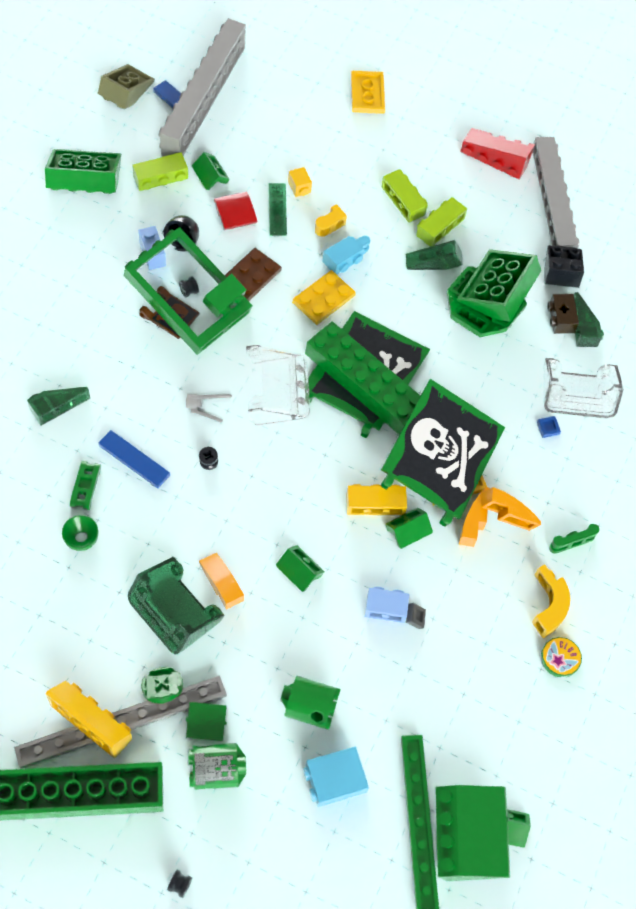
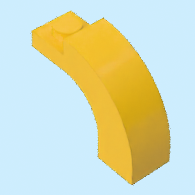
(559, 602)

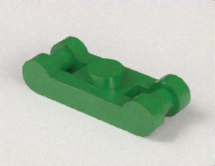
(85, 485)
(574, 539)

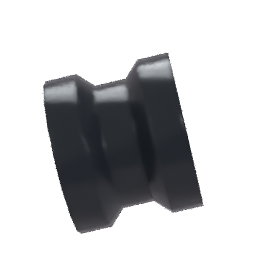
(188, 286)
(210, 462)
(179, 883)

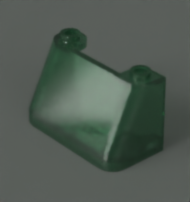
(171, 607)

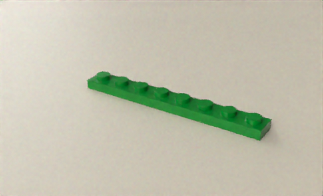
(419, 823)

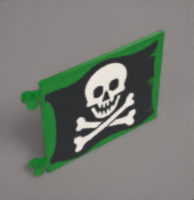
(389, 347)
(442, 450)

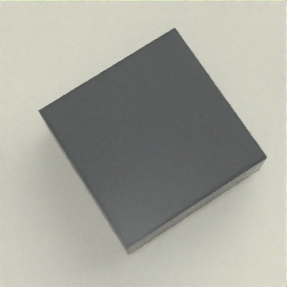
(416, 616)

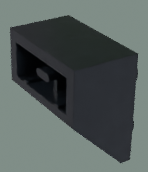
(563, 266)

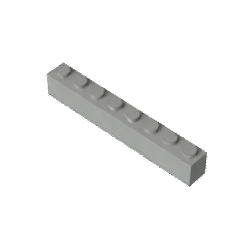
(554, 193)

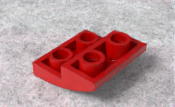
(235, 210)

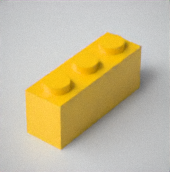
(376, 500)

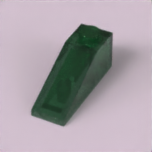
(277, 209)
(437, 257)
(589, 328)
(54, 403)

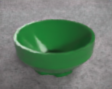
(77, 525)

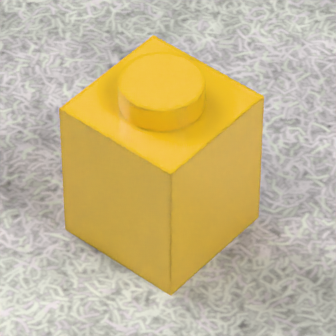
(299, 182)

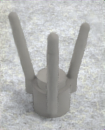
(195, 401)

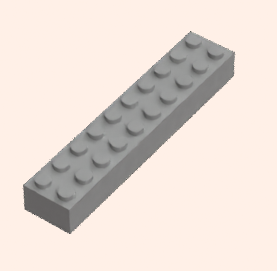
(203, 88)

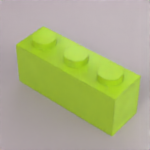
(160, 171)
(404, 195)
(441, 221)

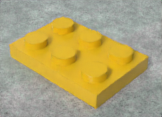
(367, 92)
(324, 297)

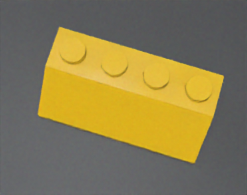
(89, 718)

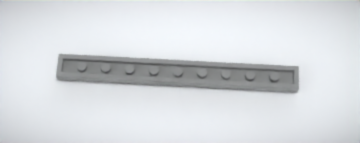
(133, 716)

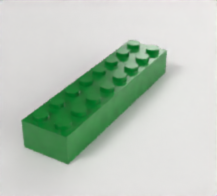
(363, 375)
(81, 791)

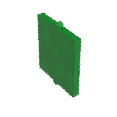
(206, 721)

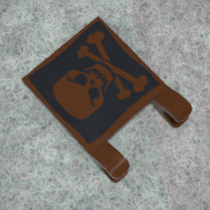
(185, 312)

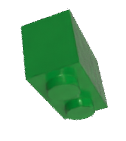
(224, 296)

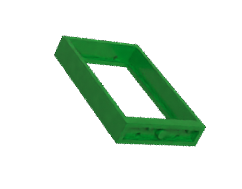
(216, 330)

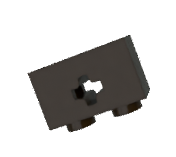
(563, 313)

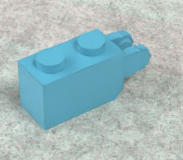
(345, 253)

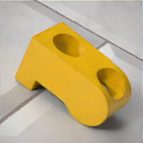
(331, 222)

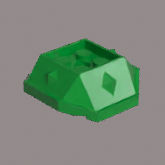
(472, 320)

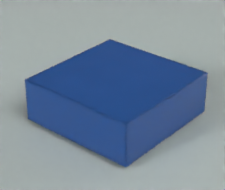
(548, 426)

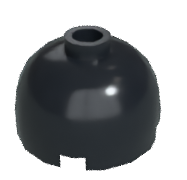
(187, 224)

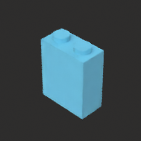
(336, 776)

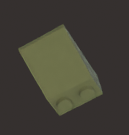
(124, 85)

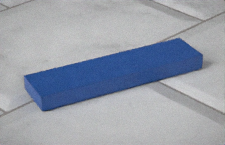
(134, 459)

